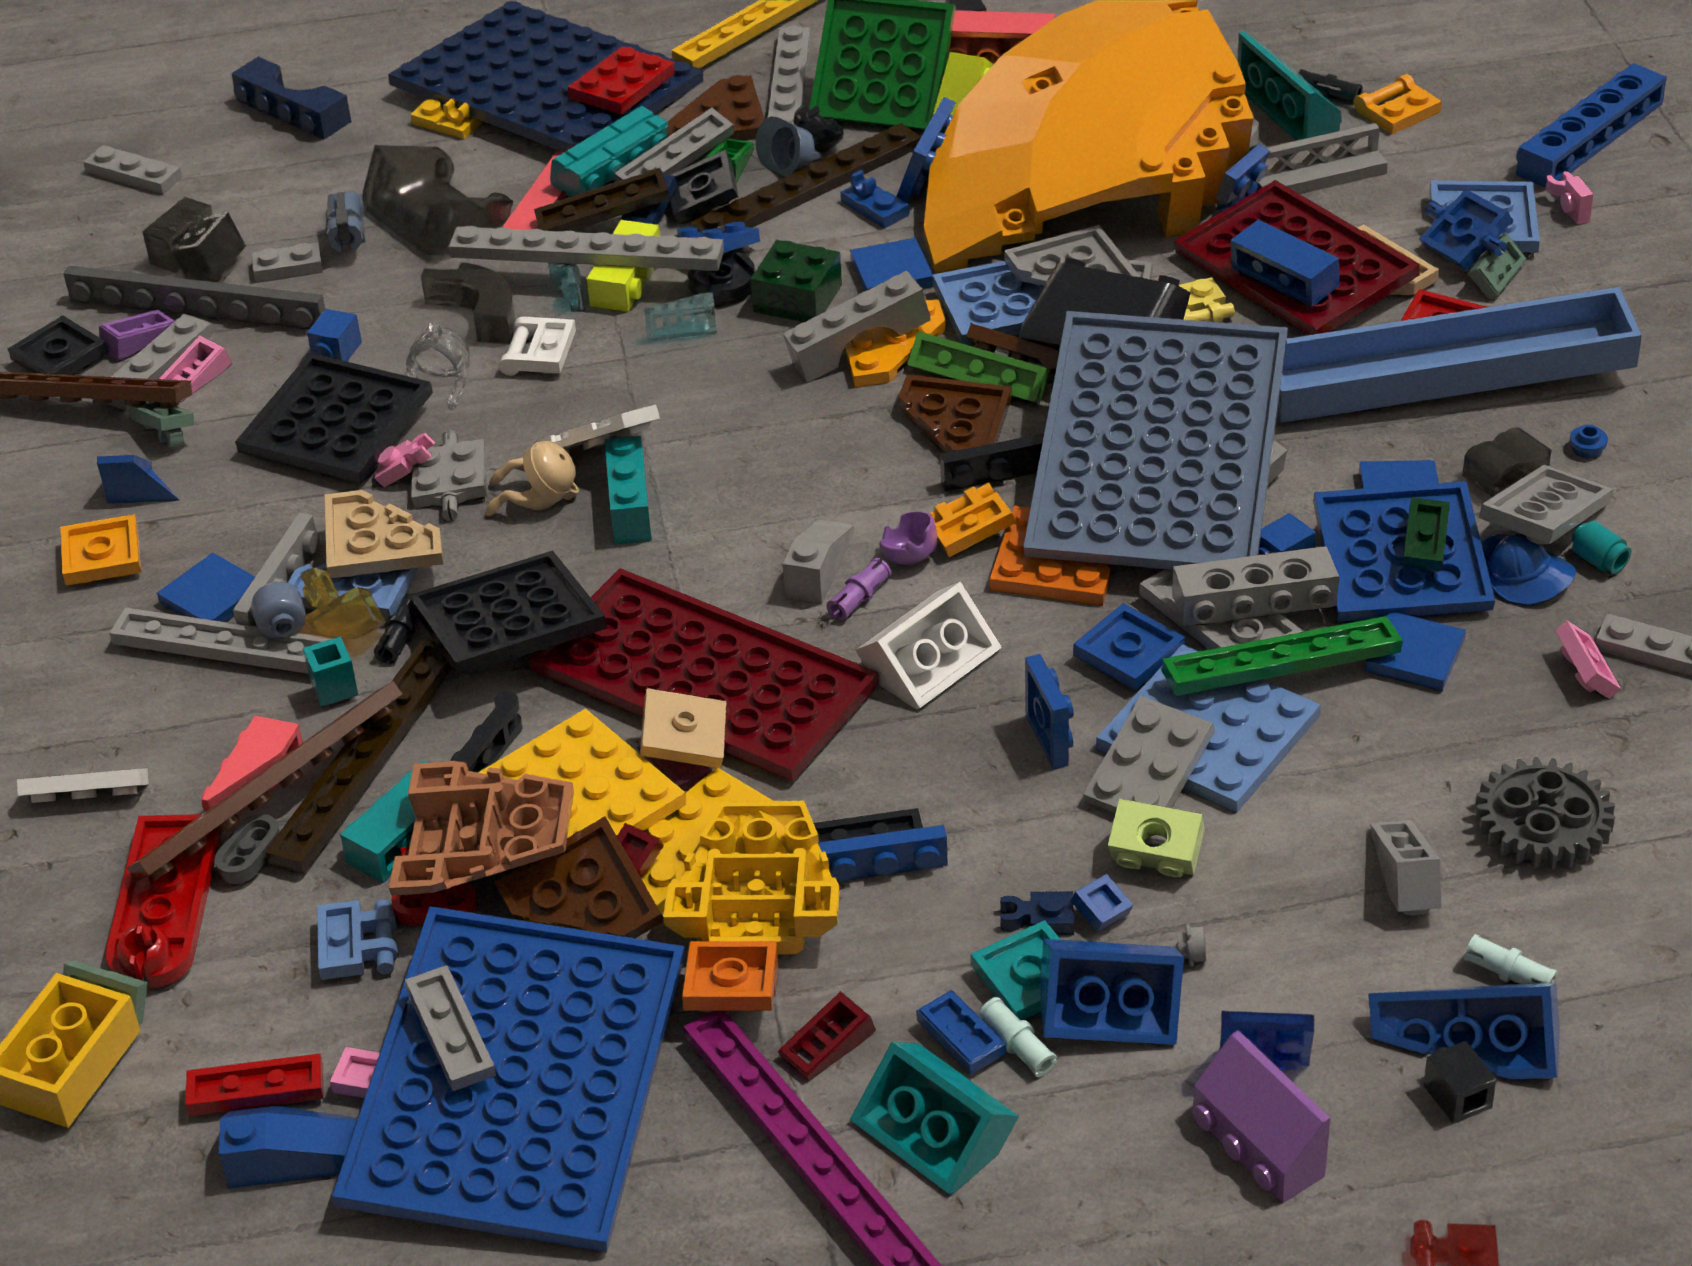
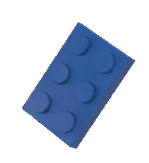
(925, 151)

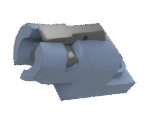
(345, 220)

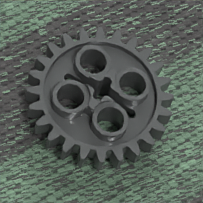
(1544, 813)

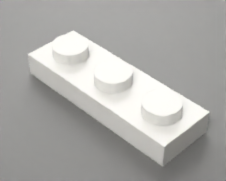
(82, 785)

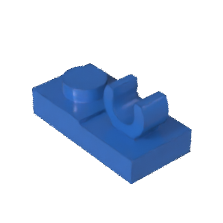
(873, 201)

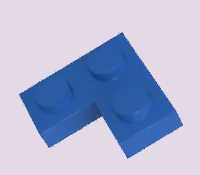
(734, 235)

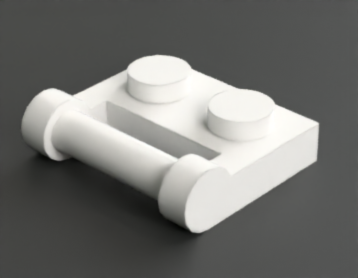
(547, 349)

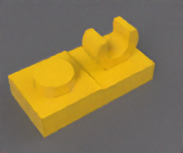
(445, 118)

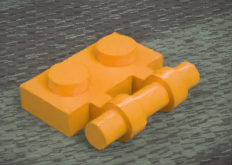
(970, 519)

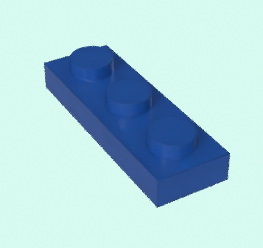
(887, 853)

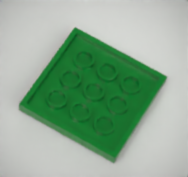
(882, 61)

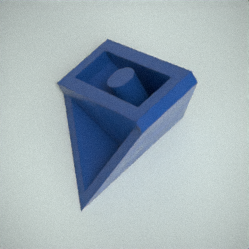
(131, 480)

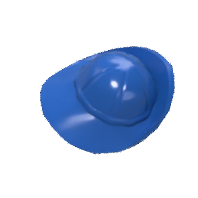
(1524, 570)

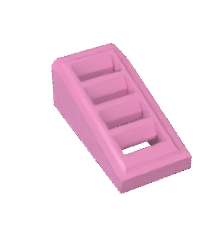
(205, 355)

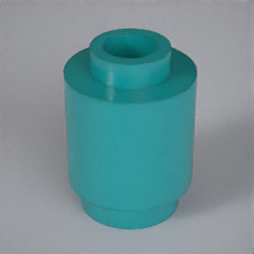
(1601, 547)

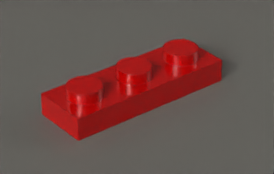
(254, 1084)

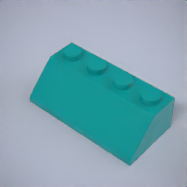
(1284, 93)

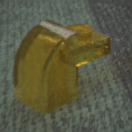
(345, 615)

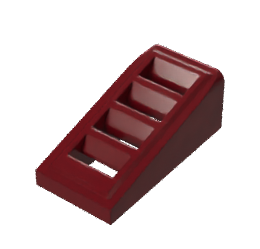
(828, 1018)

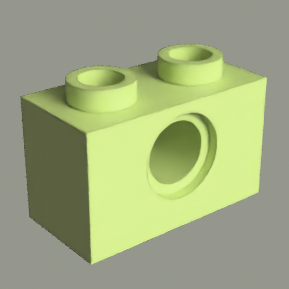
(1139, 821)

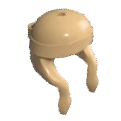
(549, 473)

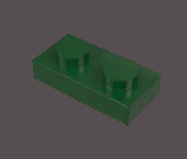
(1426, 534)

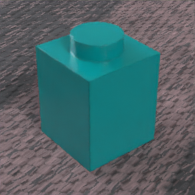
(330, 671)

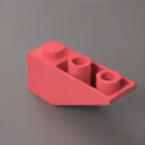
(256, 750)

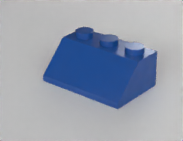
(1110, 991)

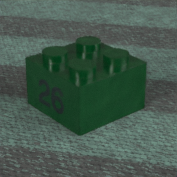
(796, 281)

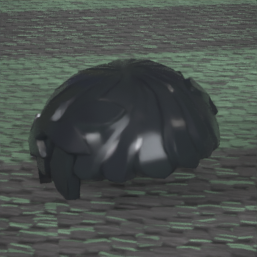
(824, 132)

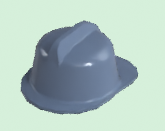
(784, 146)

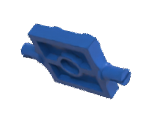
(1466, 229)

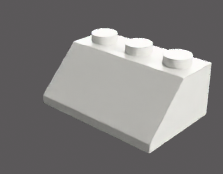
(930, 646)

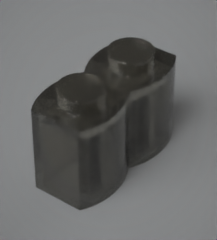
(1504, 460)

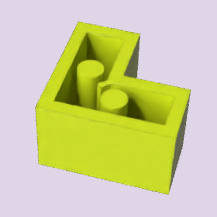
(961, 76)

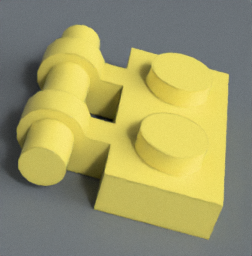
(1207, 302)

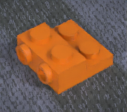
(730, 976)

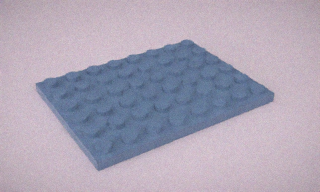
(1157, 441)

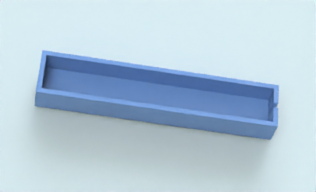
(1457, 354)

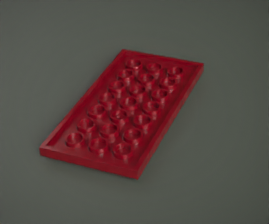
(777, 690)

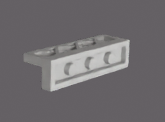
(1326, 171)

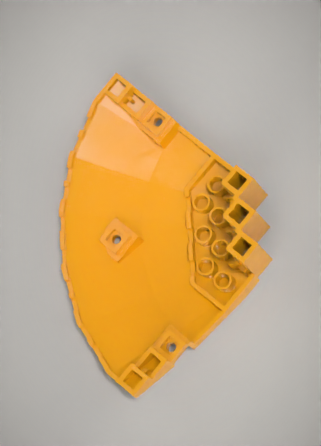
(1085, 115)

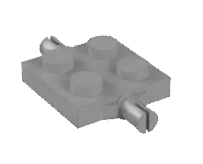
(450, 475)

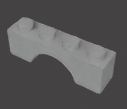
(819, 342)

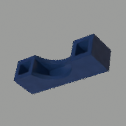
(314, 110)

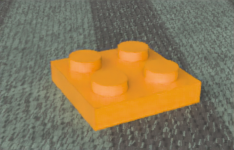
(100, 549)

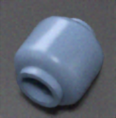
(278, 610)

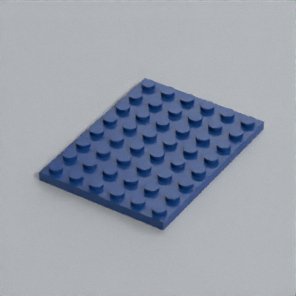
(554, 1132)

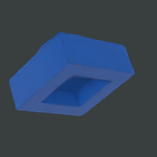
(1102, 903)

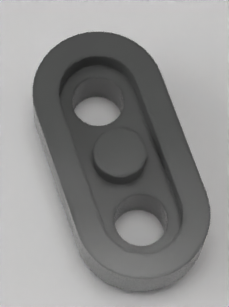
(245, 849)

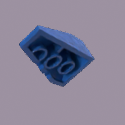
(1506, 1025)

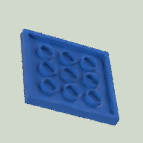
(1367, 546)

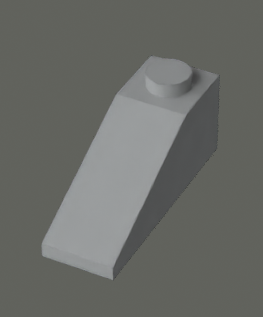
(815, 559)
(1408, 866)

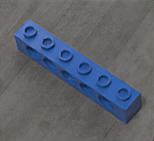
(1591, 125)

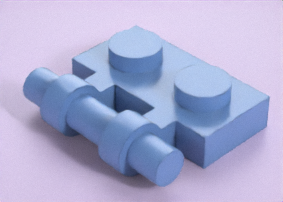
(342, 943)

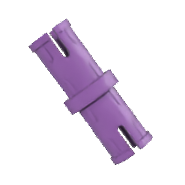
(858, 589)

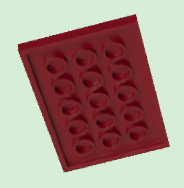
(1366, 265)

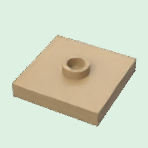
(683, 728)

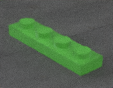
(978, 366)

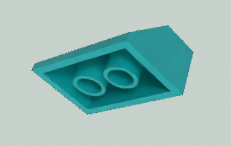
(932, 1116)

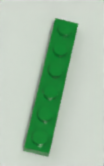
(1281, 655)

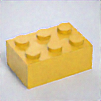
(64, 1048)

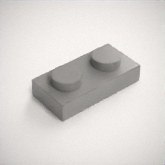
(287, 262)

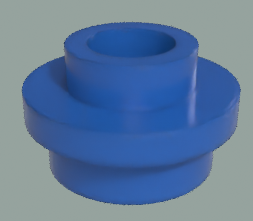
(1588, 441)

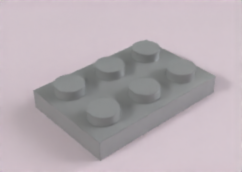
(1150, 757)

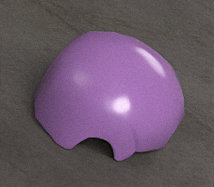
(911, 540)

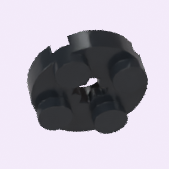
(727, 283)

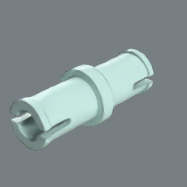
(1507, 963)
(1018, 1037)

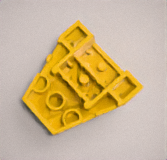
(755, 879)

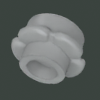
(1192, 944)

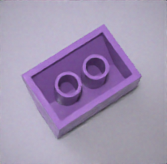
(1262, 1119)

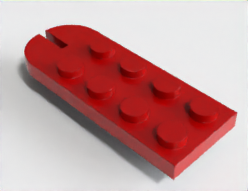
(161, 919)

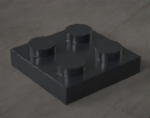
(704, 187)
(58, 348)

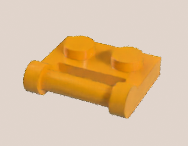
(1400, 112)

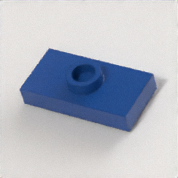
(961, 1032)

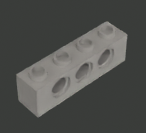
(1255, 586)

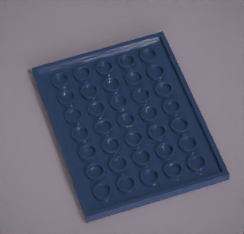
(518, 73)

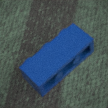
(1285, 263)

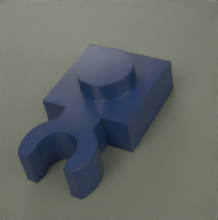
(1048, 906)

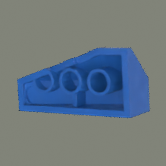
(282, 1145)

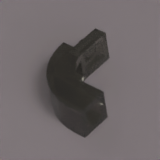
(475, 289)

